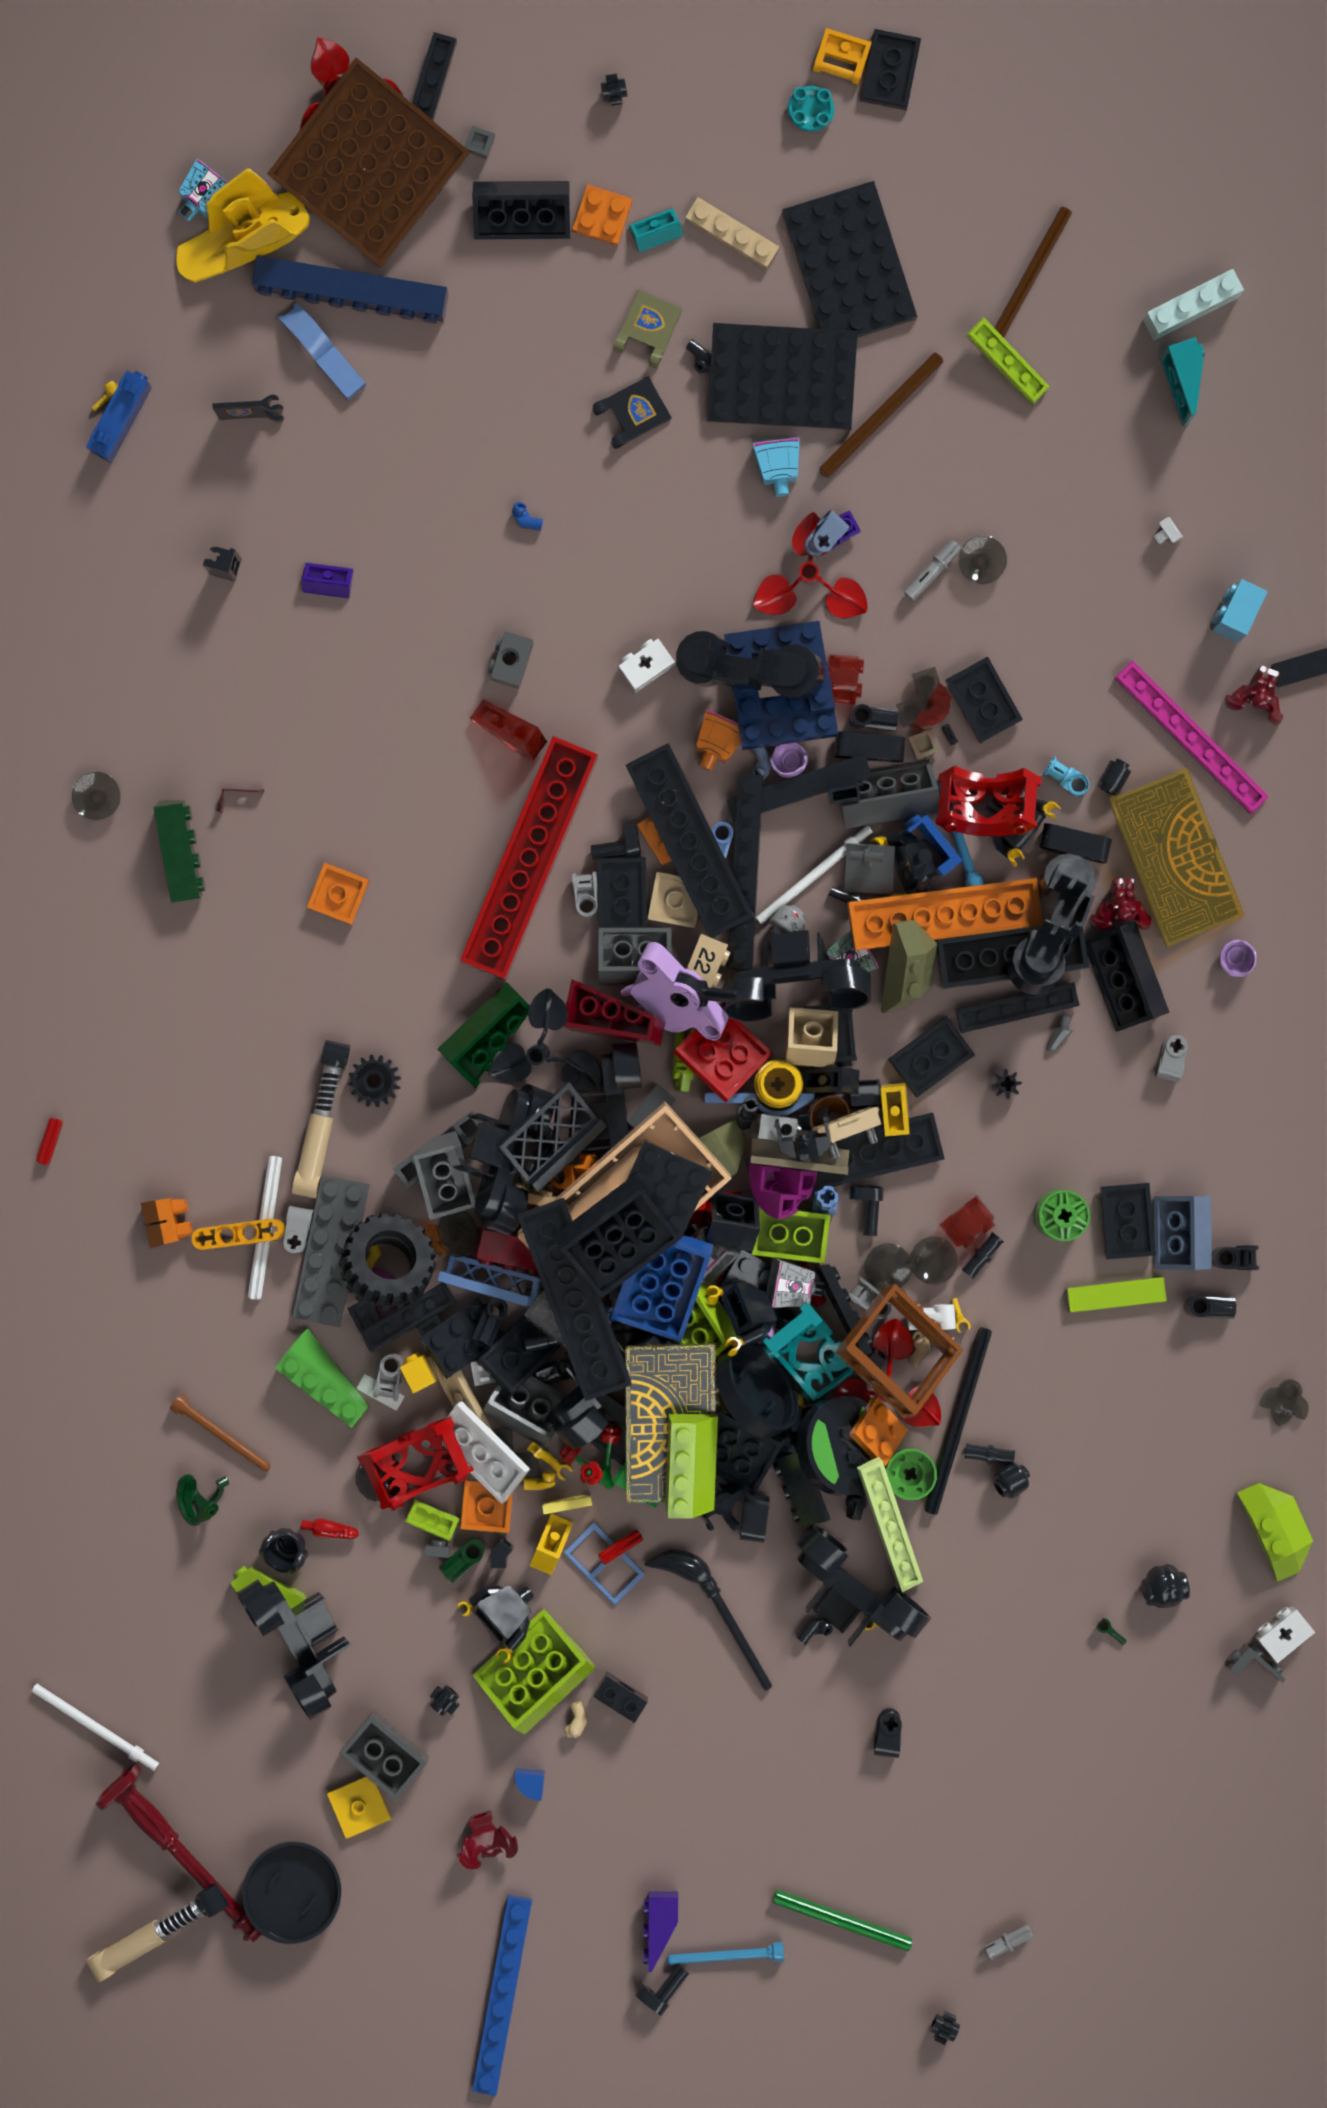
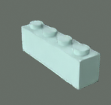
(1193, 304)

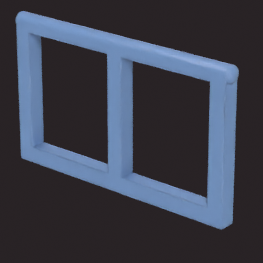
(567, 1552)

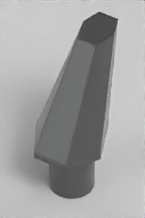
(1060, 1034)

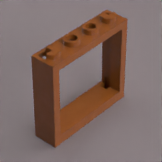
(875, 1376)

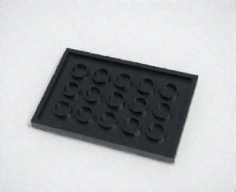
(850, 261)
(782, 376)

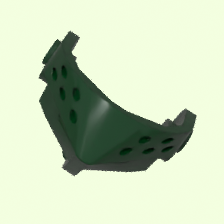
(188, 1493)

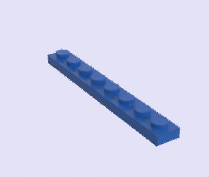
(502, 1995)

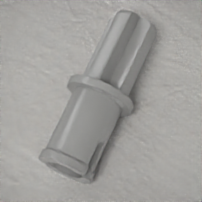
(1008, 1942)

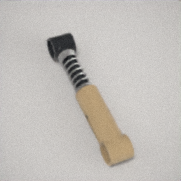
(319, 1126)
(110, 1959)

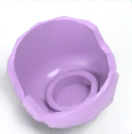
(789, 760)
(1238, 958)

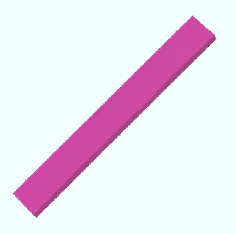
(1191, 737)

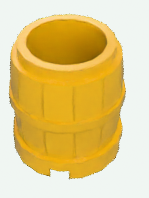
(788, 1074)

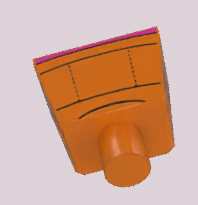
(717, 739)

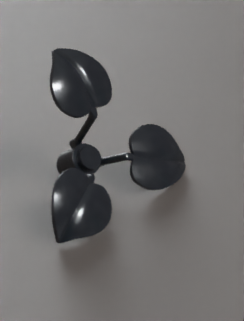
(551, 1013)

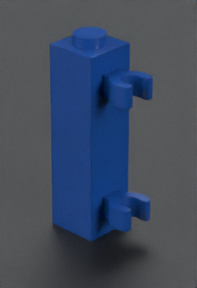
(119, 415)

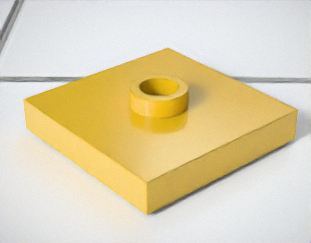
(358, 1806)

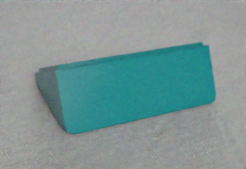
(656, 230)

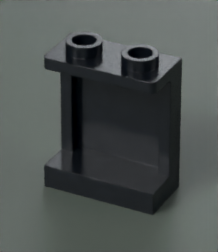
(845, 1040)

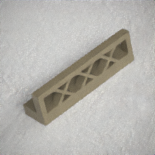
(768, 1153)

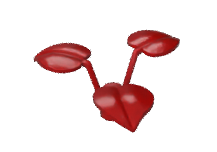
(326, 64)
(776, 596)
(895, 1343)

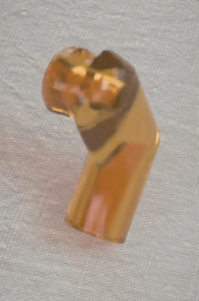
(434, 1232)

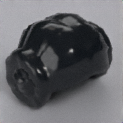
(284, 1550)
(1165, 1586)

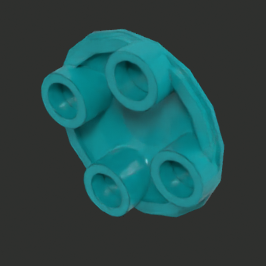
(811, 108)

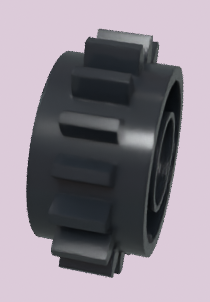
(362, 1076)

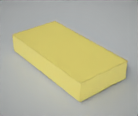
(567, 1503)

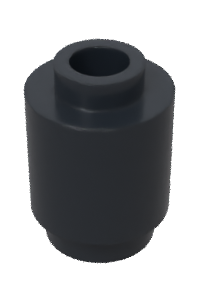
(1114, 776)

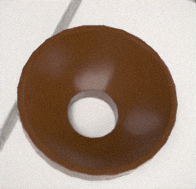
(836, 1109)

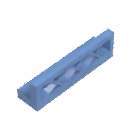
(488, 1289)

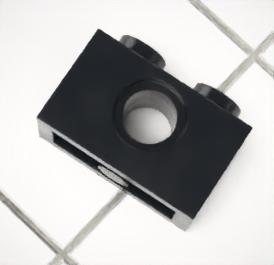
(830, 1081)
(620, 1697)

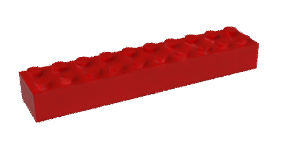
(529, 858)

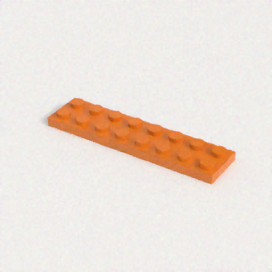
(947, 912)

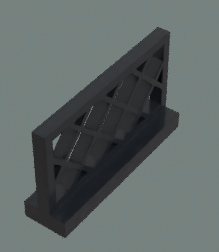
(560, 1155)

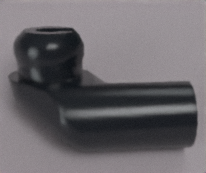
(702, 356)
(815, 1626)

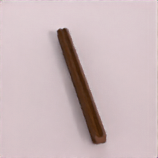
(1033, 270)
(880, 415)

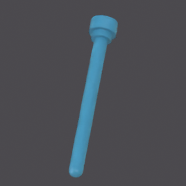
(971, 878)
(773, 1952)

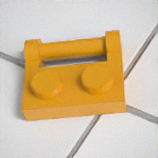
(845, 49)

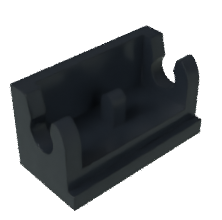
(226, 564)

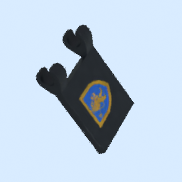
(248, 409)
(636, 409)

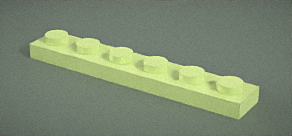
(890, 1524)

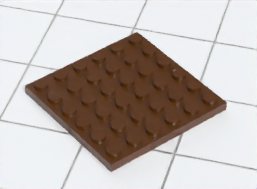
(368, 162)

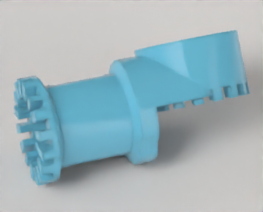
(1065, 776)

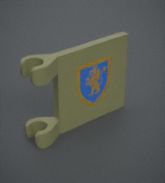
(649, 323)

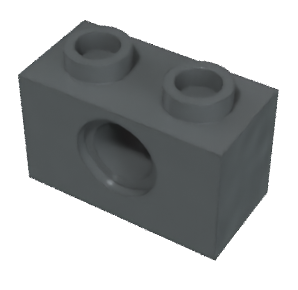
(511, 674)

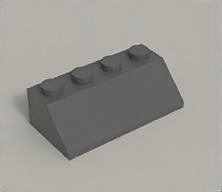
(893, 795)

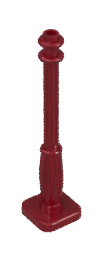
(160, 1831)

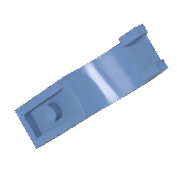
(323, 351)
(738, 1098)

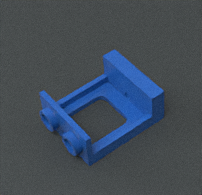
(937, 840)

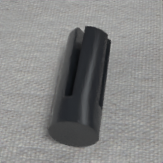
(953, 740)

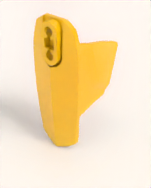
(242, 223)

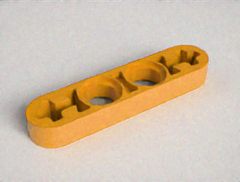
(238, 1236)

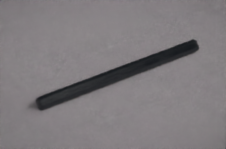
(958, 1419)

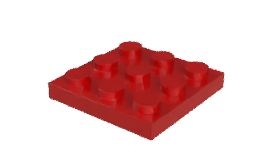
(724, 1062)

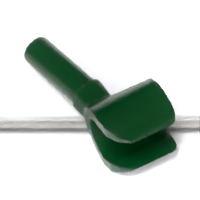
(1112, 1632)

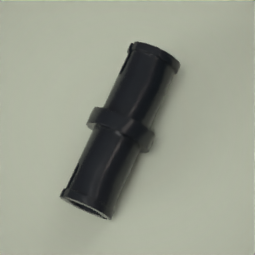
(747, 1113)
(982, 1255)
(989, 1454)

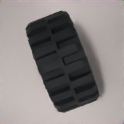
(394, 1232)

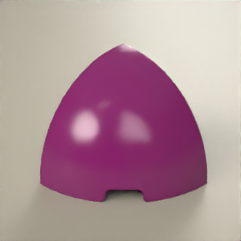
(780, 1188)

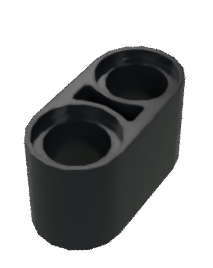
(754, 1519)

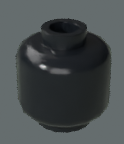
(1011, 1480)

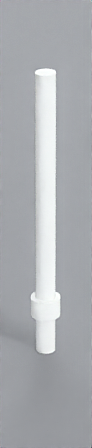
(813, 875)
(135, 1753)

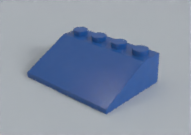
(665, 1290)

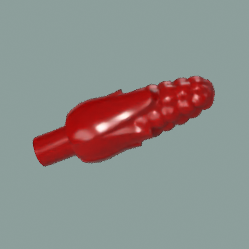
(329, 1529)

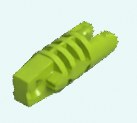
(680, 1071)

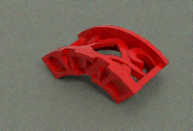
(1000, 824)
(382, 1455)

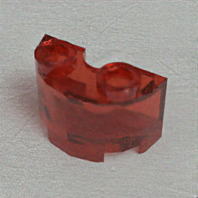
(844, 677)
(939, 710)
(968, 1222)

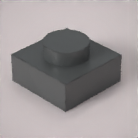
(480, 142)
(437, 1549)

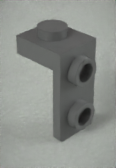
(1240, 1658)

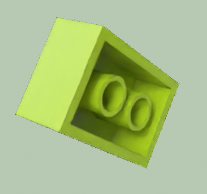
(793, 1238)

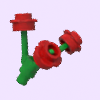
(593, 1472)

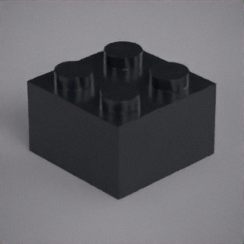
(731, 1221)

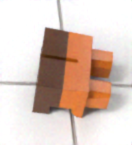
(171, 1230)

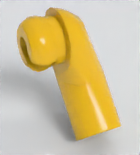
(546, 1482)

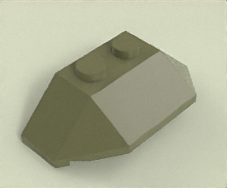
(908, 966)
(726, 1145)

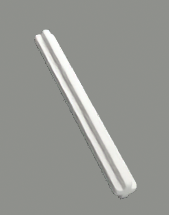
(266, 1212)

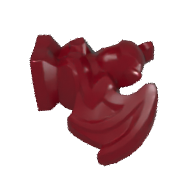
(1258, 694)
(1121, 906)
(485, 1839)

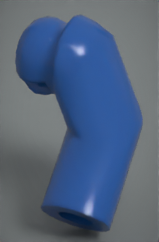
(523, 518)

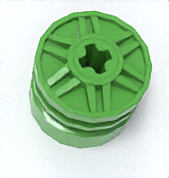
(1050, 1207)
(924, 1470)

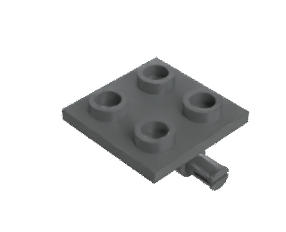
(869, 868)

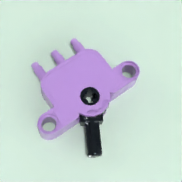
(678, 994)

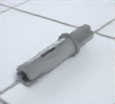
(934, 568)

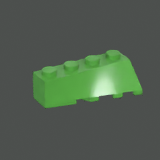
(322, 1379)

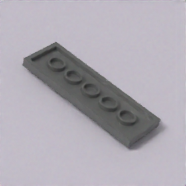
(336, 1212)

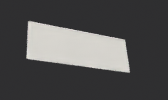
(367, 1386)

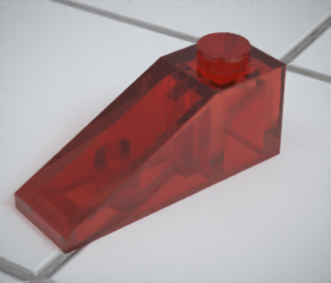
(509, 729)

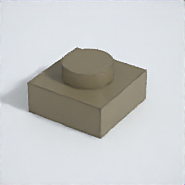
(923, 745)

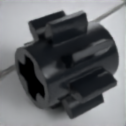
(613, 89)
(1011, 1078)
(444, 1700)
(944, 2028)

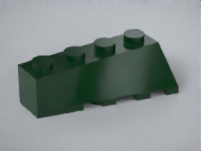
(178, 851)
(485, 1033)

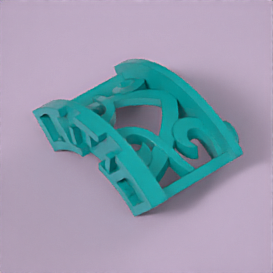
(787, 1342)

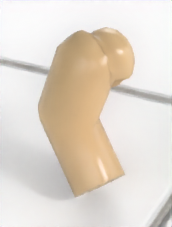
(922, 1348)
(579, 1722)

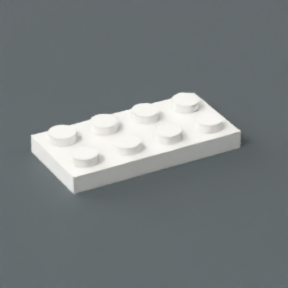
(489, 1456)

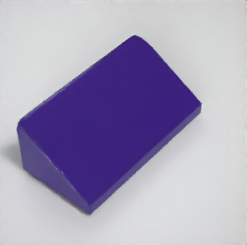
(327, 580)

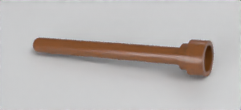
(182, 1407)

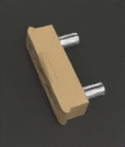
(852, 1124)

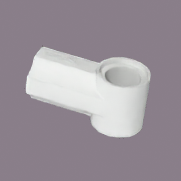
(942, 1313)

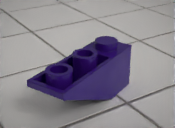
(662, 1921)

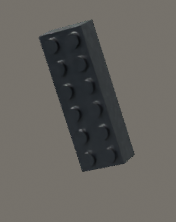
(985, 957)

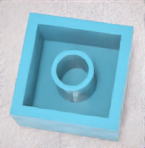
(1239, 610)

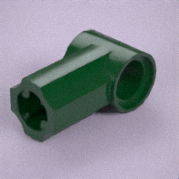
(461, 1560)

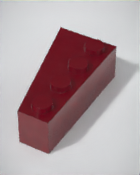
(608, 1017)
(503, 1249)

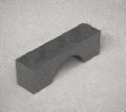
(466, 1130)

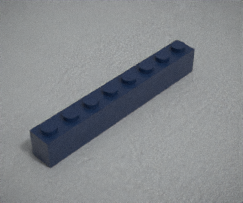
(350, 289)

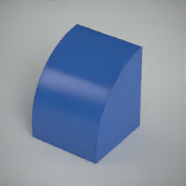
(530, 1783)

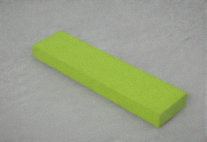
(1007, 360)
(1116, 1294)

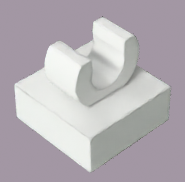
(1169, 531)
(480, 1375)

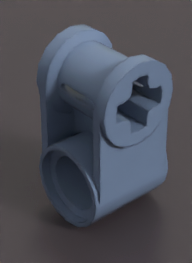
(827, 532)

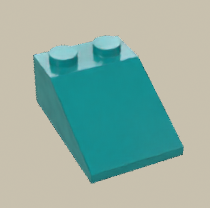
(1183, 370)

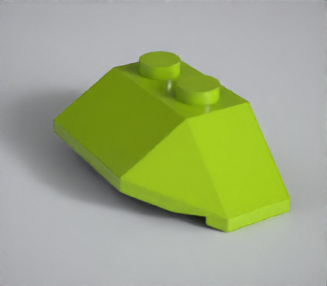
(1277, 1528)

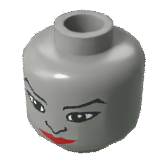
(787, 920)

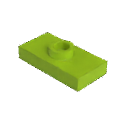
(432, 1520)

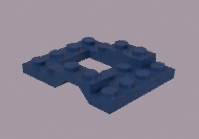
(777, 718)

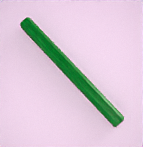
(842, 1920)

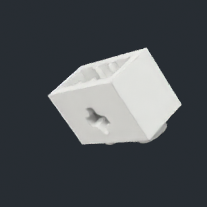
(659, 664)
(1295, 1627)

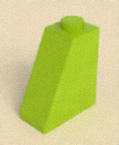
(246, 1576)

